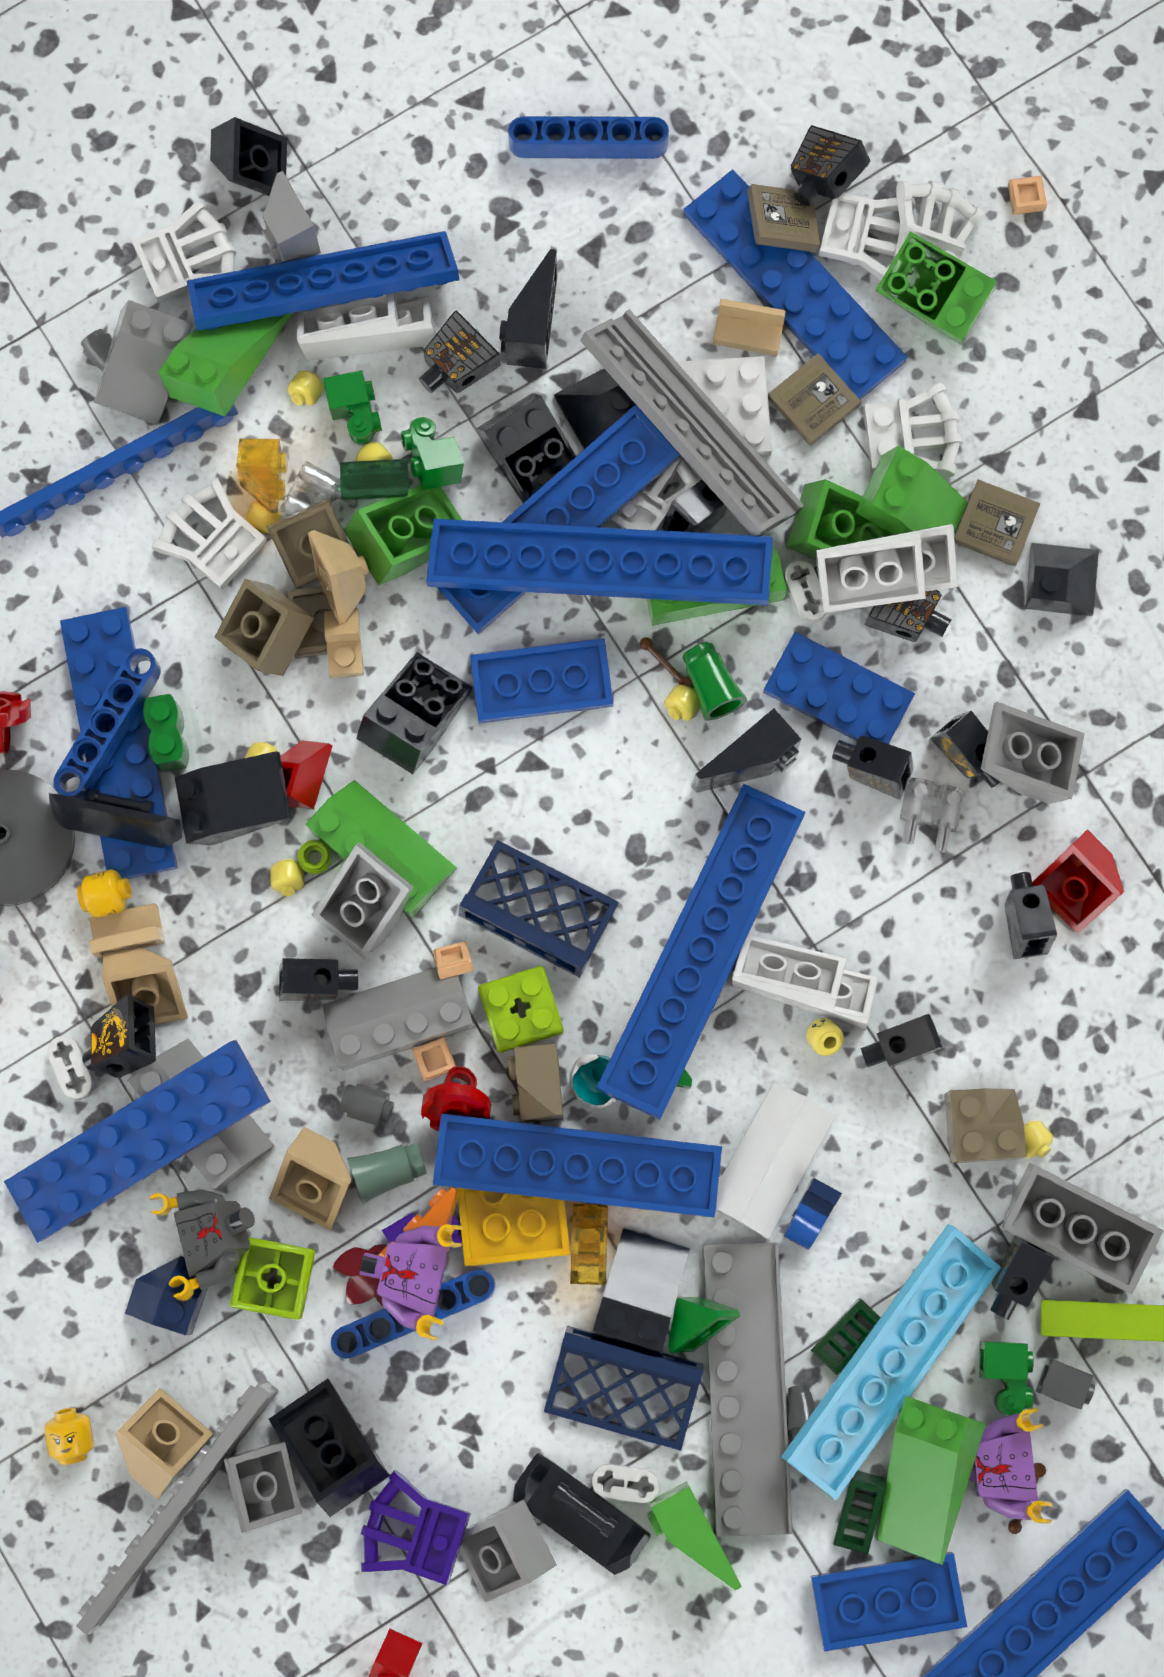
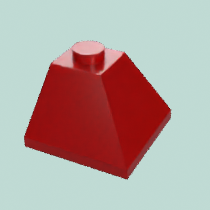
(1081, 882)

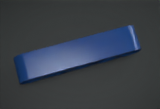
(602, 127)
(108, 708)
(363, 1327)

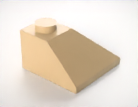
(338, 573)
(146, 978)
(312, 1179)
(160, 1442)

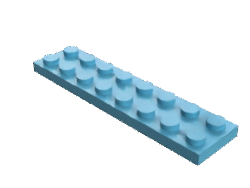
(891, 1362)

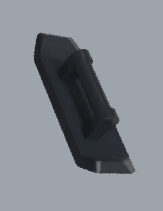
(116, 818)
(580, 1515)

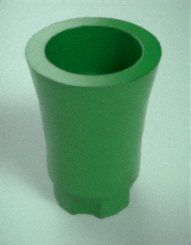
(712, 682)

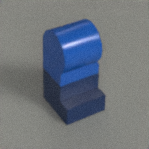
(811, 1213)

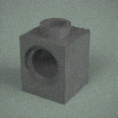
(1065, 1384)

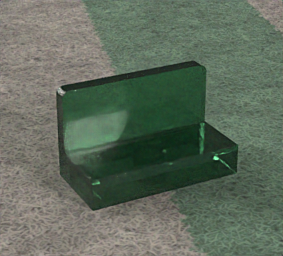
(374, 479)

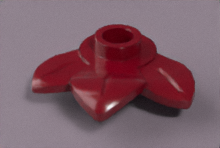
(359, 1287)

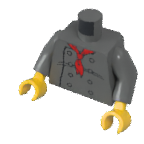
(210, 1235)

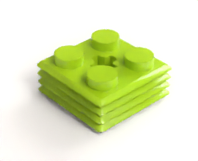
(541, 1019)
(286, 1298)

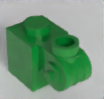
(350, 397)
(433, 461)
(1011, 1365)

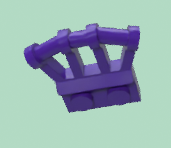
(434, 1541)

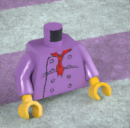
(413, 1275)
(1006, 1469)

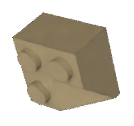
(264, 627)
(538, 1083)
(984, 1125)

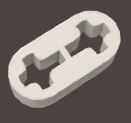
(798, 595)
(63, 1071)
(623, 1492)

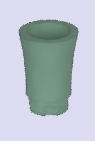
(386, 1170)

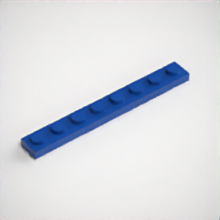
(103, 471)

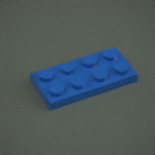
(541, 680)
(837, 691)
(888, 1602)

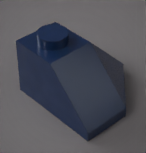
(154, 1300)

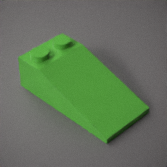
(217, 363)
(927, 1478)

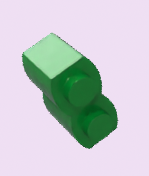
(166, 726)

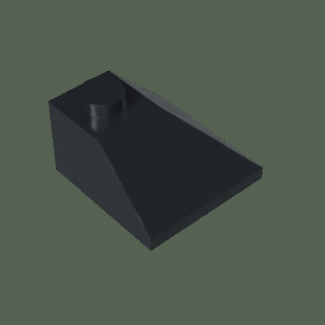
(248, 154)
(593, 405)
(1062, 579)

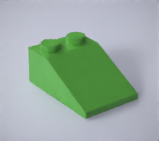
(909, 495)
(829, 520)
(398, 531)
(686, 1527)

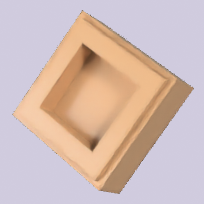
(1027, 195)
(453, 960)
(434, 1059)

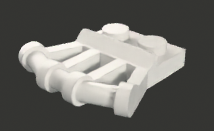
(950, 201)
(848, 229)
(164, 256)
(890, 426)
(647, 509)
(225, 550)

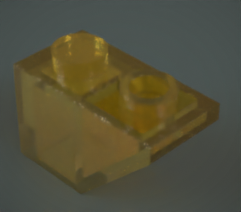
(260, 470)
(589, 1244)

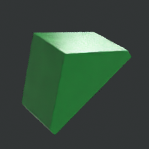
(697, 1322)

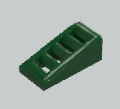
(818, 1349)
(868, 1482)

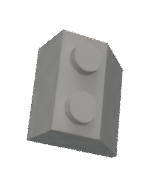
(288, 226)
(262, 1486)
(505, 1551)

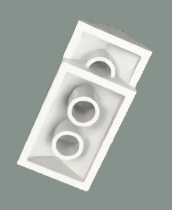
(365, 327)
(887, 569)
(805, 980)
(772, 1159)

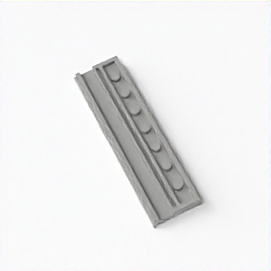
(692, 423)
(748, 1392)
(166, 1518)

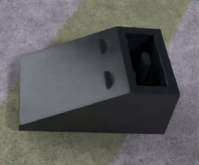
(527, 444)
(413, 712)

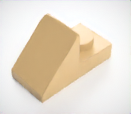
(343, 646)

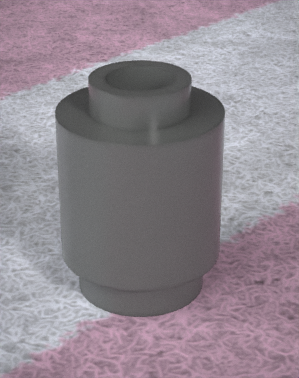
(366, 1104)

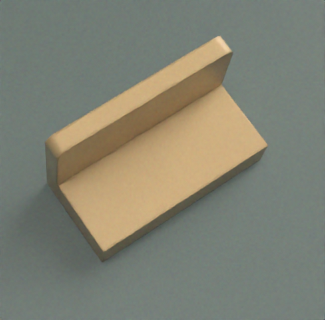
(749, 327)
(128, 929)

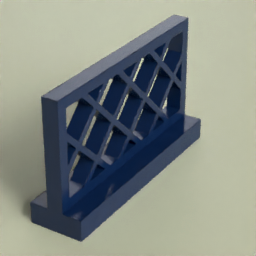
(530, 936)
(630, 1357)

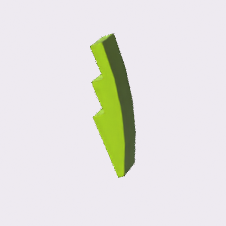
(1102, 1320)

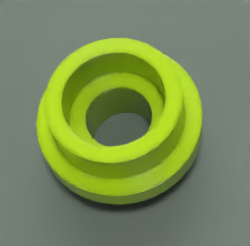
(310, 847)

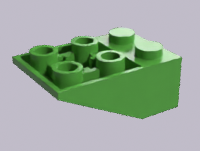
(936, 287)

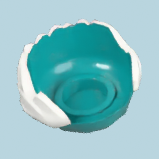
(585, 1078)

